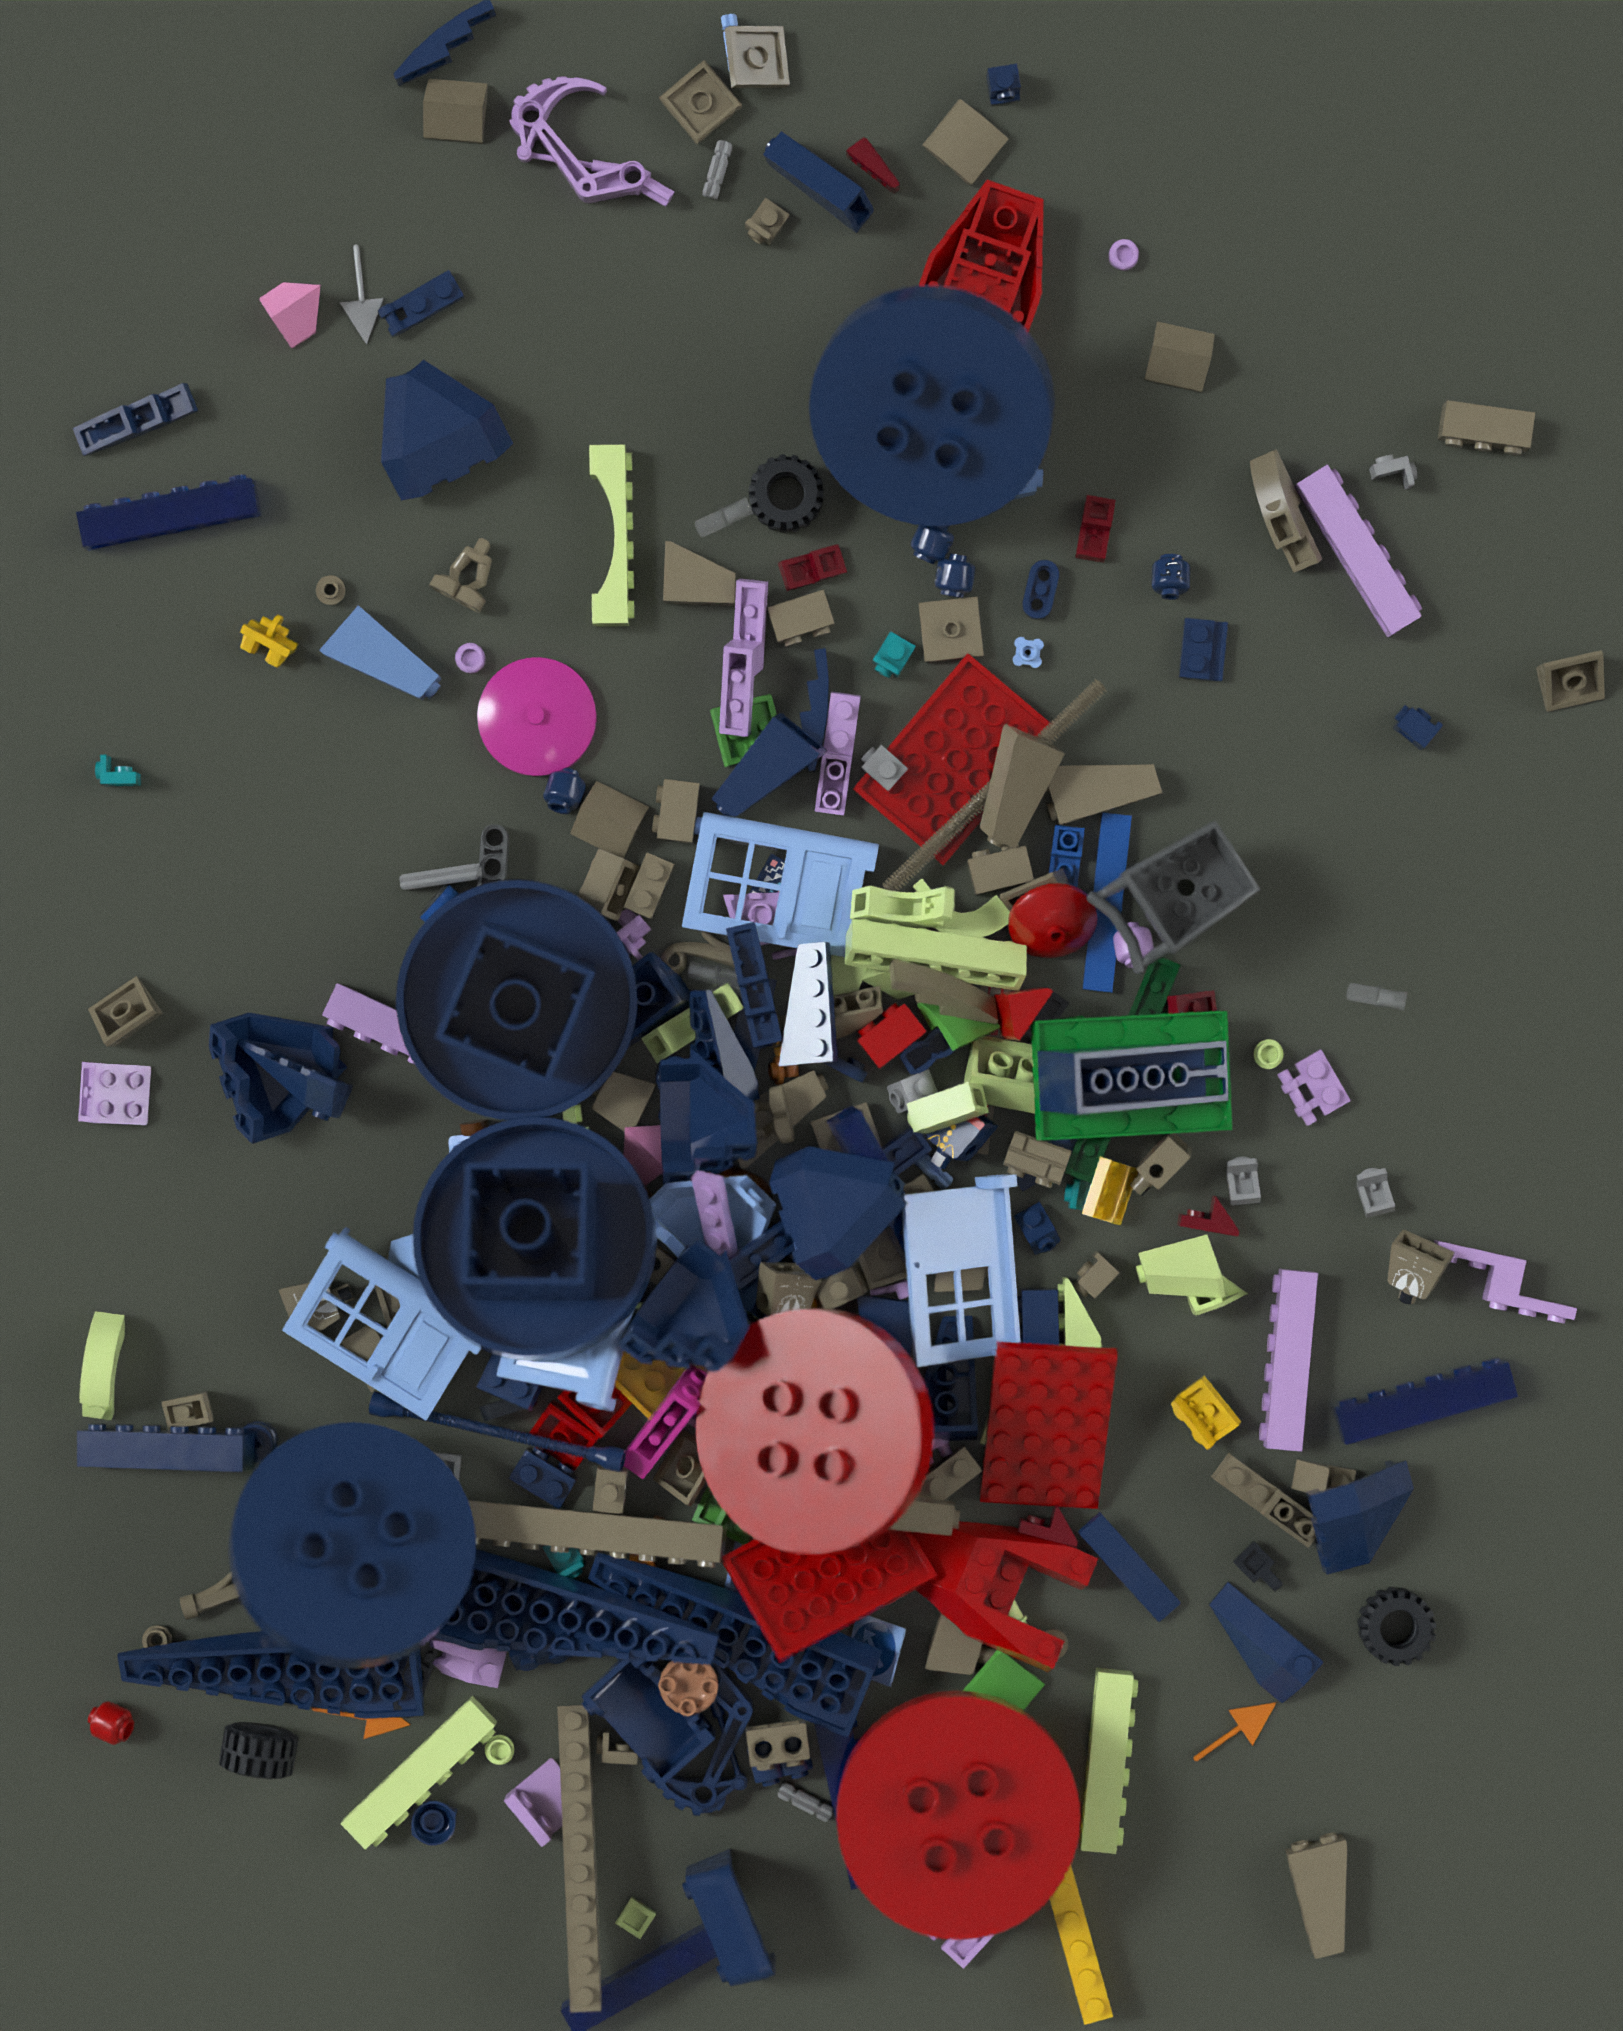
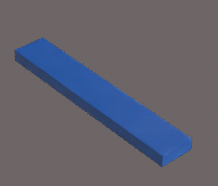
(1110, 862)

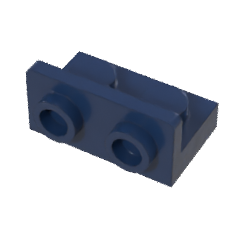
(544, 1477)

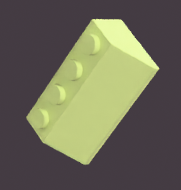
(1004, 1072)

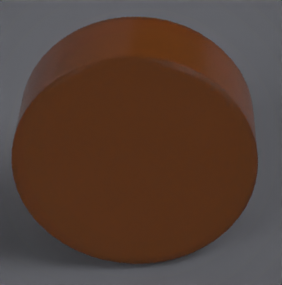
(471, 1127)

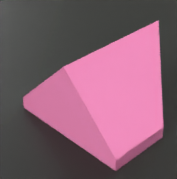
(293, 310)
(643, 1151)

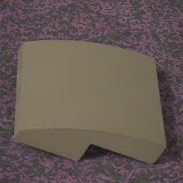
(965, 142)

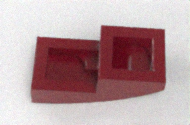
(1095, 528)
(812, 567)

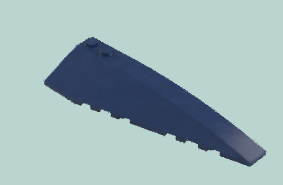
(264, 1672)
(817, 1684)

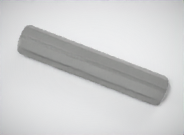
(440, 876)

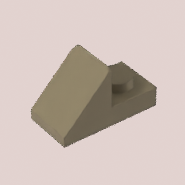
(188, 1410)
(1320, 1476)

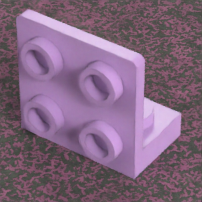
(114, 1093)
(538, 1801)

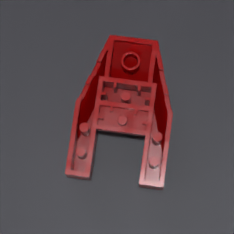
(994, 251)
(980, 1577)

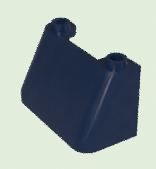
(634, 1707)

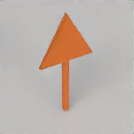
(1249, 1720)
(374, 1726)

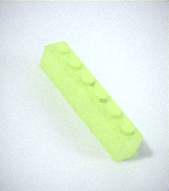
(964, 957)
(1106, 1760)
(419, 1773)

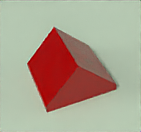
(1018, 1010)
(597, 1420)
(565, 1426)

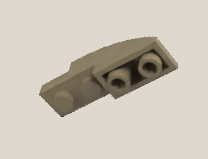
(1281, 512)
(851, 1011)
(1266, 1499)

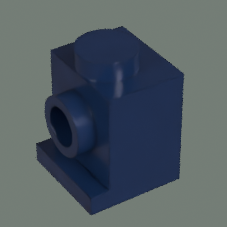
(1003, 84)
(1416, 726)

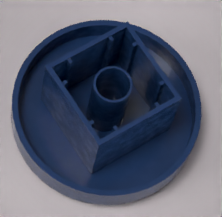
(932, 405)
(516, 999)
(534, 1239)
(352, 1545)

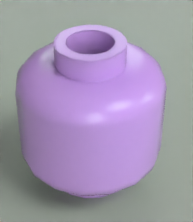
(1145, 941)

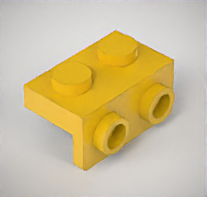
(1204, 1412)

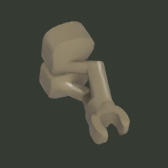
(466, 594)
(781, 1121)

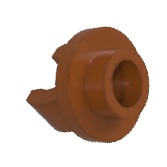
(778, 1073)

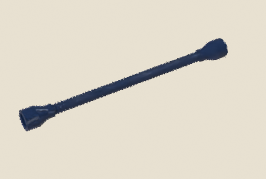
(609, 1457)

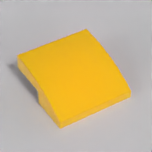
(1110, 1191)

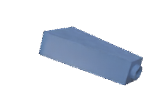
(377, 653)

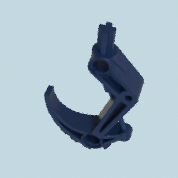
(740, 1709)

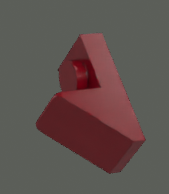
(1192, 1002)
(1218, 1220)
(1056, 1531)

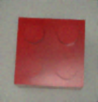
(891, 1034)

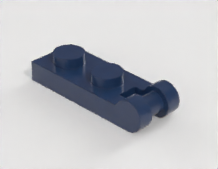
(421, 303)

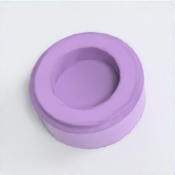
(1123, 254)
(470, 658)

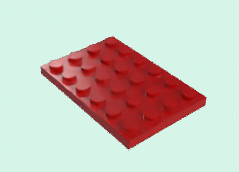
(949, 753)
(1047, 1424)
(816, 1595)

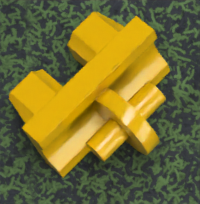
(270, 634)

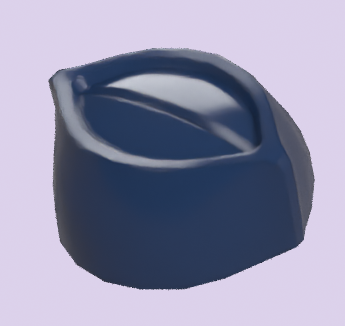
(433, 1822)

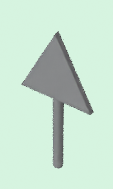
(362, 312)

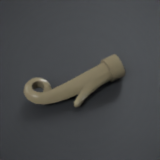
(714, 951)
(210, 1598)

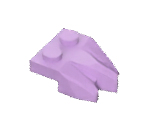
(469, 1665)

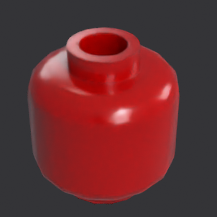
(111, 1723)

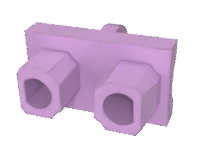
(632, 932)

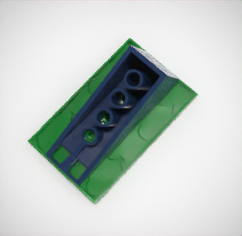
(1131, 1075)

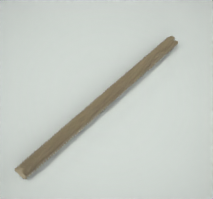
(978, 801)

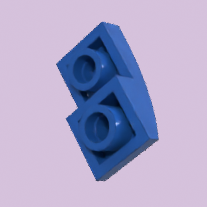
(1067, 851)

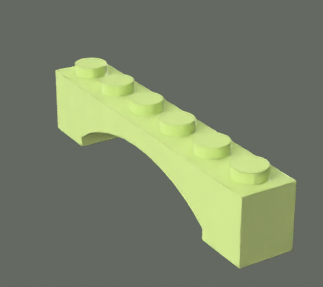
(612, 602)

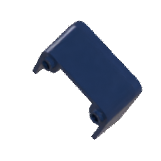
(728, 1920)

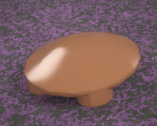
(688, 1687)

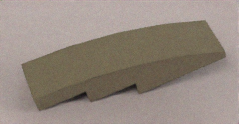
(941, 989)

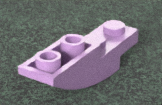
(838, 758)

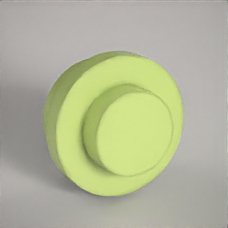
(1268, 1054)
(499, 1749)

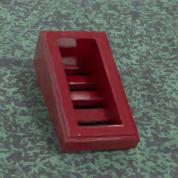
(867, 158)

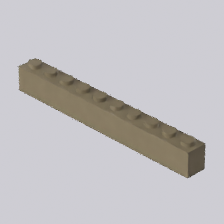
(600, 1532)
(579, 1859)

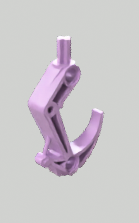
(609, 177)

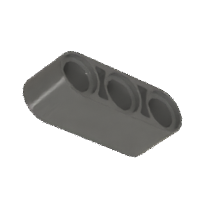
(490, 852)

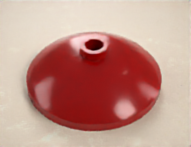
(1052, 910)

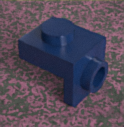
(1037, 1229)

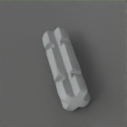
(717, 169)
(805, 1801)

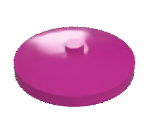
(536, 716)

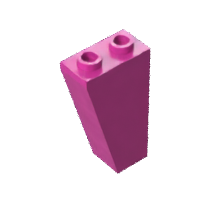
(665, 1422)

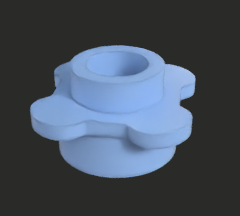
(1023, 645)

